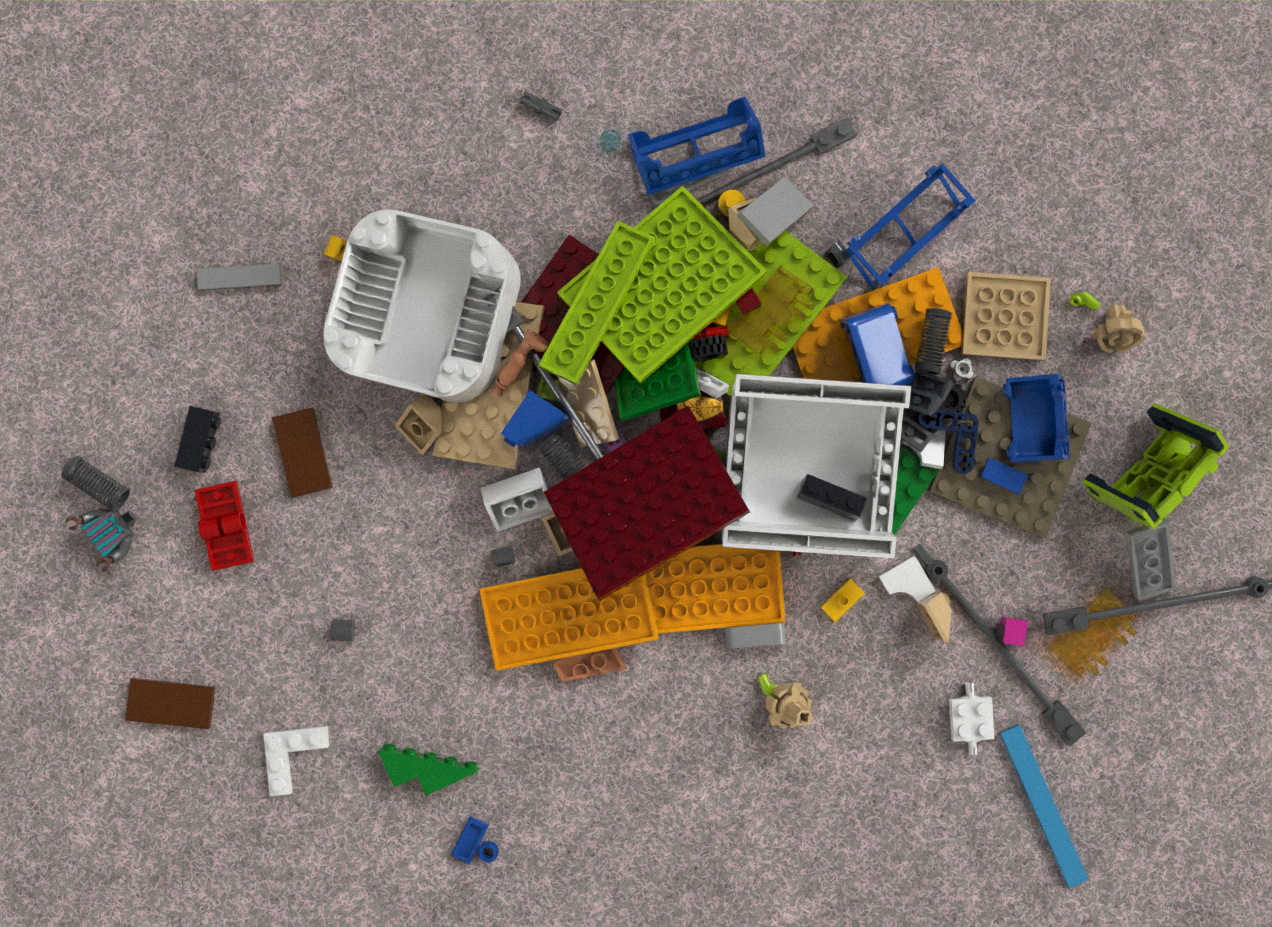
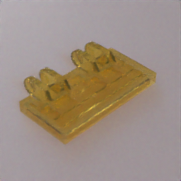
(778, 305)
(1080, 644)

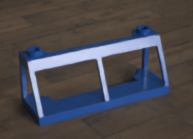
(659, 178)
(857, 242)

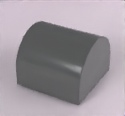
(837, 254)
(503, 556)
(342, 630)

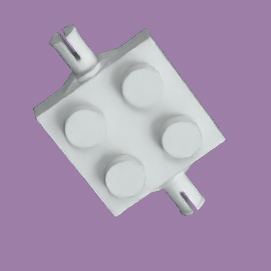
(971, 718)

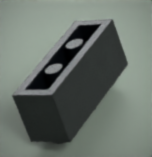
(198, 439)
(831, 497)

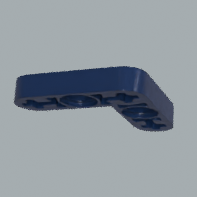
(961, 432)

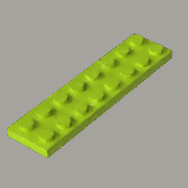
(597, 302)

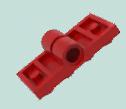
(224, 525)

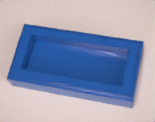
(1003, 475)
(469, 839)

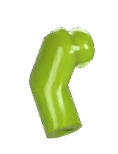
(1084, 298)
(765, 685)

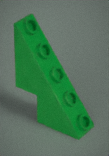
(431, 771)

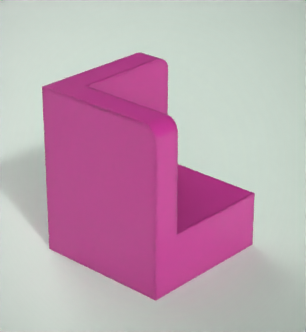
(1014, 631)

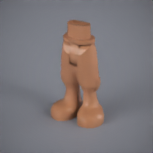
(517, 359)

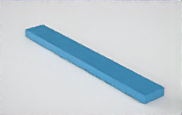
(1043, 806)

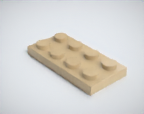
(591, 406)

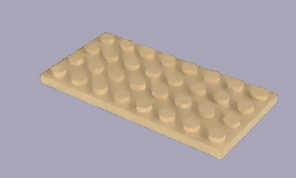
(474, 427)

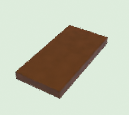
(302, 452)
(170, 703)

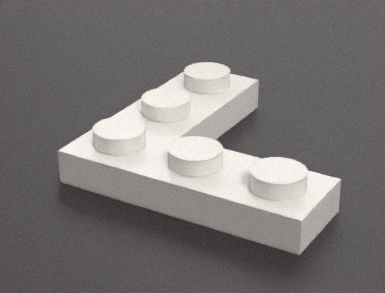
(277, 758)

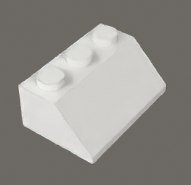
(516, 499)

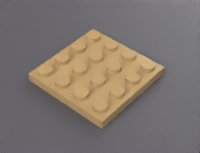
(1005, 316)

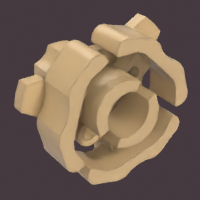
(1119, 330)
(792, 708)

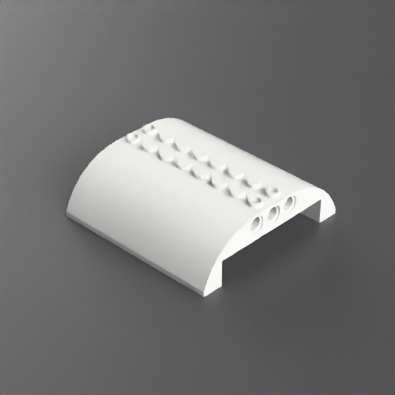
(819, 429)

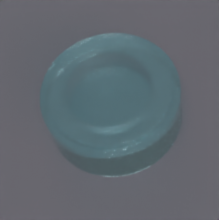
(610, 140)

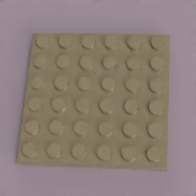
(1046, 480)

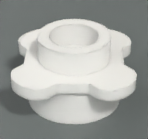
(966, 365)

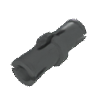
(541, 106)

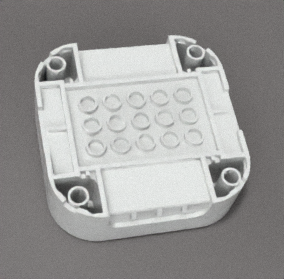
(415, 307)

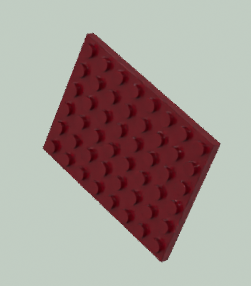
(645, 503)

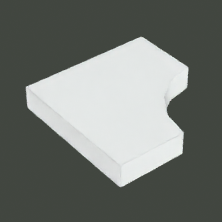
(933, 453)
(908, 578)

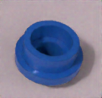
(488, 857)

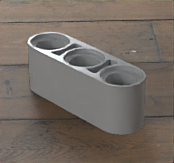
(755, 635)

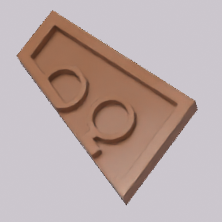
(589, 664)

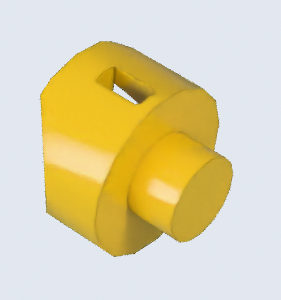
(728, 199)

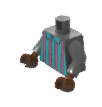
(107, 532)

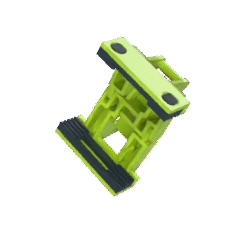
(1171, 476)

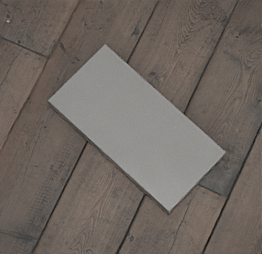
(775, 211)
(1150, 560)

